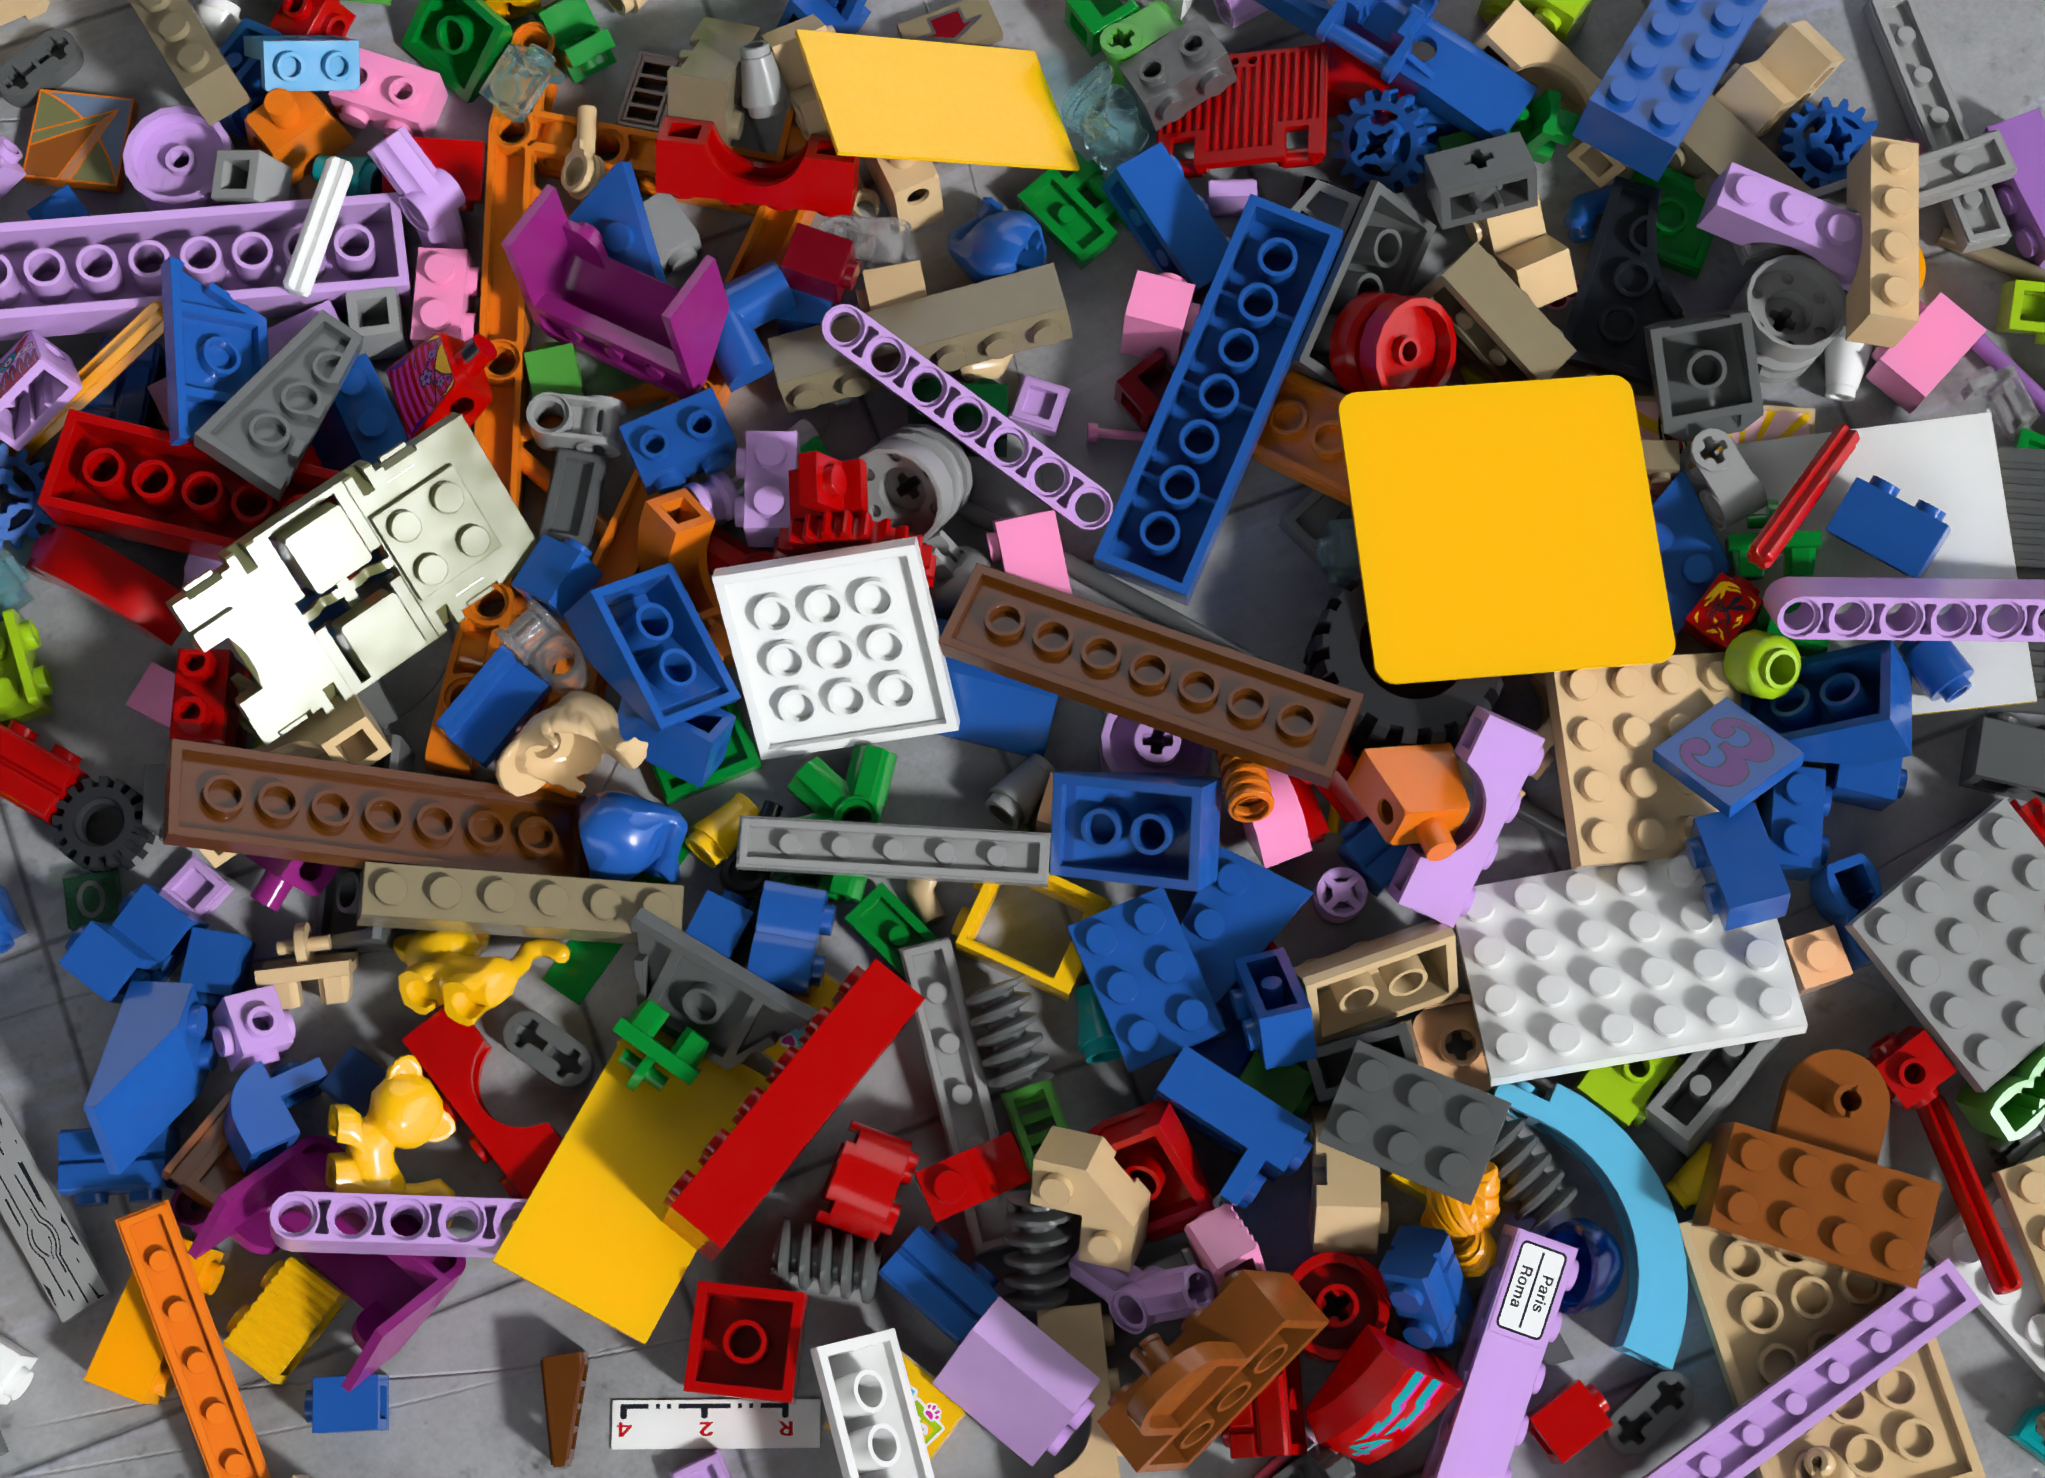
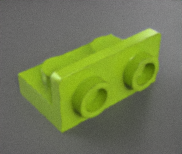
(23, 681)

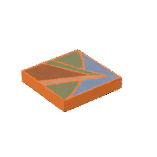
(79, 140)

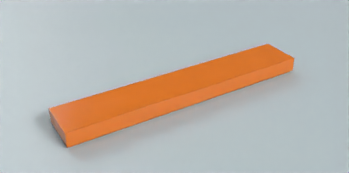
(191, 1343)

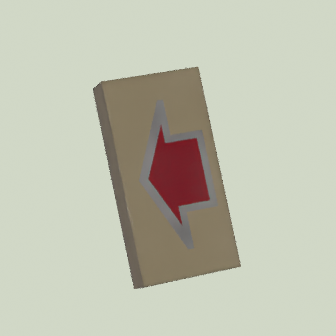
(960, 23)

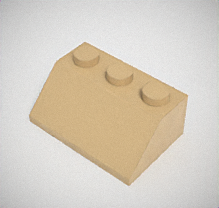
(1380, 979)

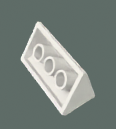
(871, 1408)

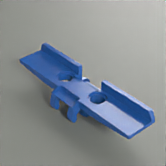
(1456, 84)

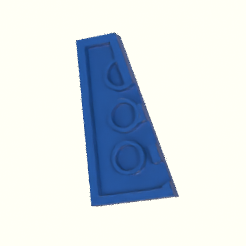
(1238, 917)

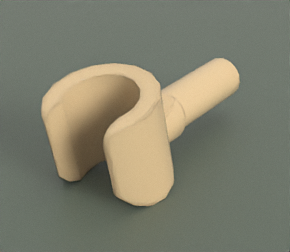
(865, 195)

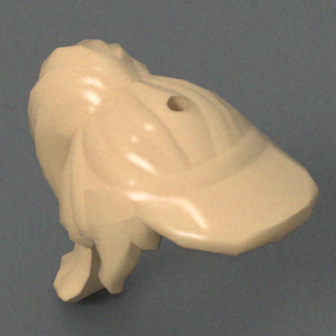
(566, 744)

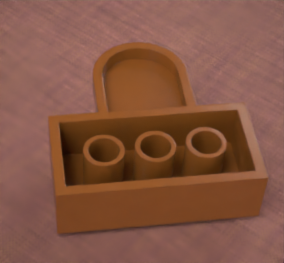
(1817, 1178)
(1210, 1369)

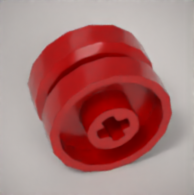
(1392, 343)

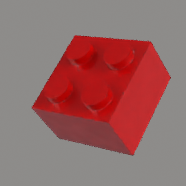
(746, 1342)

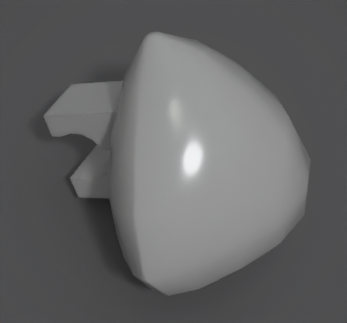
(952, 571)

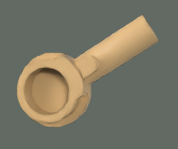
(582, 167)

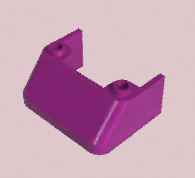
(611, 308)
(391, 1289)

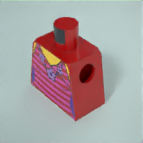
(442, 379)

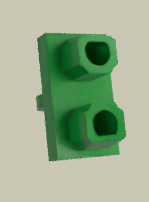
(1544, 125)
(1798, 554)
(640, 1031)

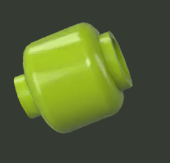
(1762, 664)

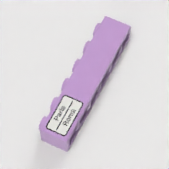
(1503, 1357)

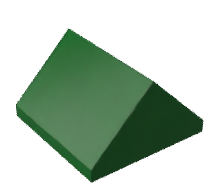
(458, 42)

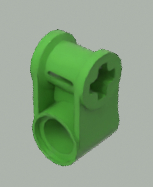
(1136, 34)

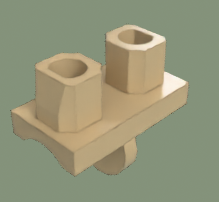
(331, 969)

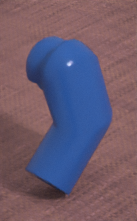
(1583, 213)

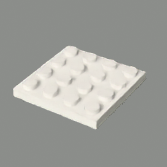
(837, 648)

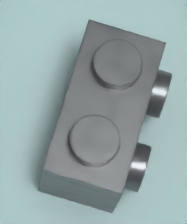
(1178, 72)

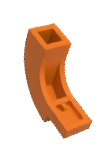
(678, 532)

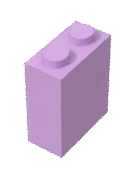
(1018, 1383)

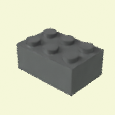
(1414, 1122)

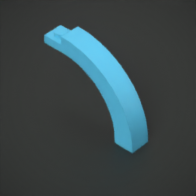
(1648, 1225)

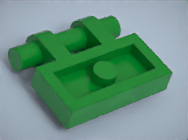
(1068, 216)

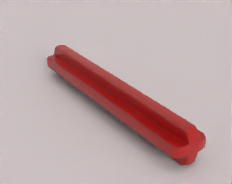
(1802, 496)
(1970, 1197)

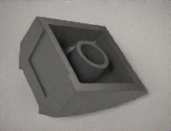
(1705, 373)

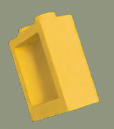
(971, 920)

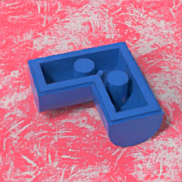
(752, 302)

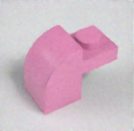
(1284, 830)

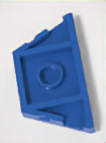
(621, 219)
(209, 348)
(1687, 548)

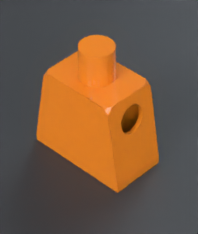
(295, 130)
(1413, 795)

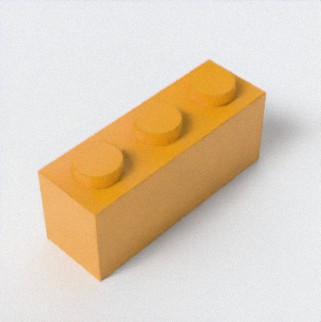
(130, 1354)

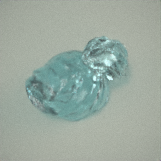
(1104, 118)

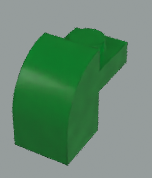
(579, 41)

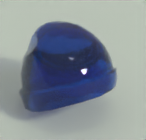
(1599, 1264)

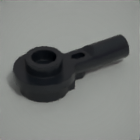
(747, 882)

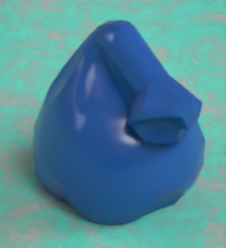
(997, 242)
(630, 837)

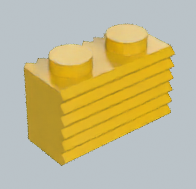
(284, 1319)

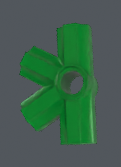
(837, 800)

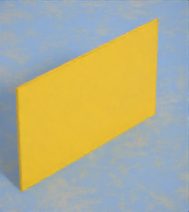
(935, 101)
(599, 1208)

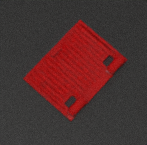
(1253, 115)

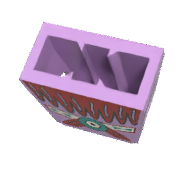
(37, 384)

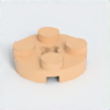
(1434, 1030)

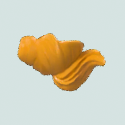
(1468, 1224)

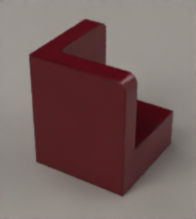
(1143, 388)

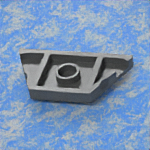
(710, 993)

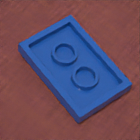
(1146, 979)

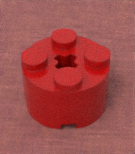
(867, 1181)
(1357, 1285)

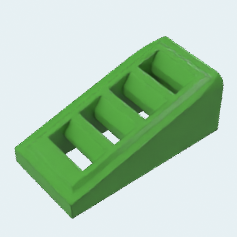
(1027, 1096)

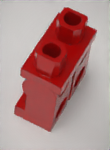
(205, 697)

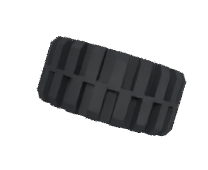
(1385, 717)

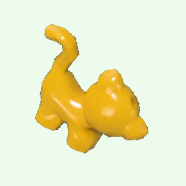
(451, 972)
(402, 1115)

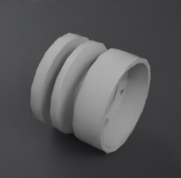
(1794, 314)
(897, 493)

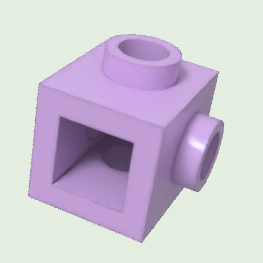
(252, 1028)

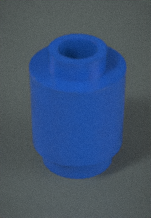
(1937, 668)

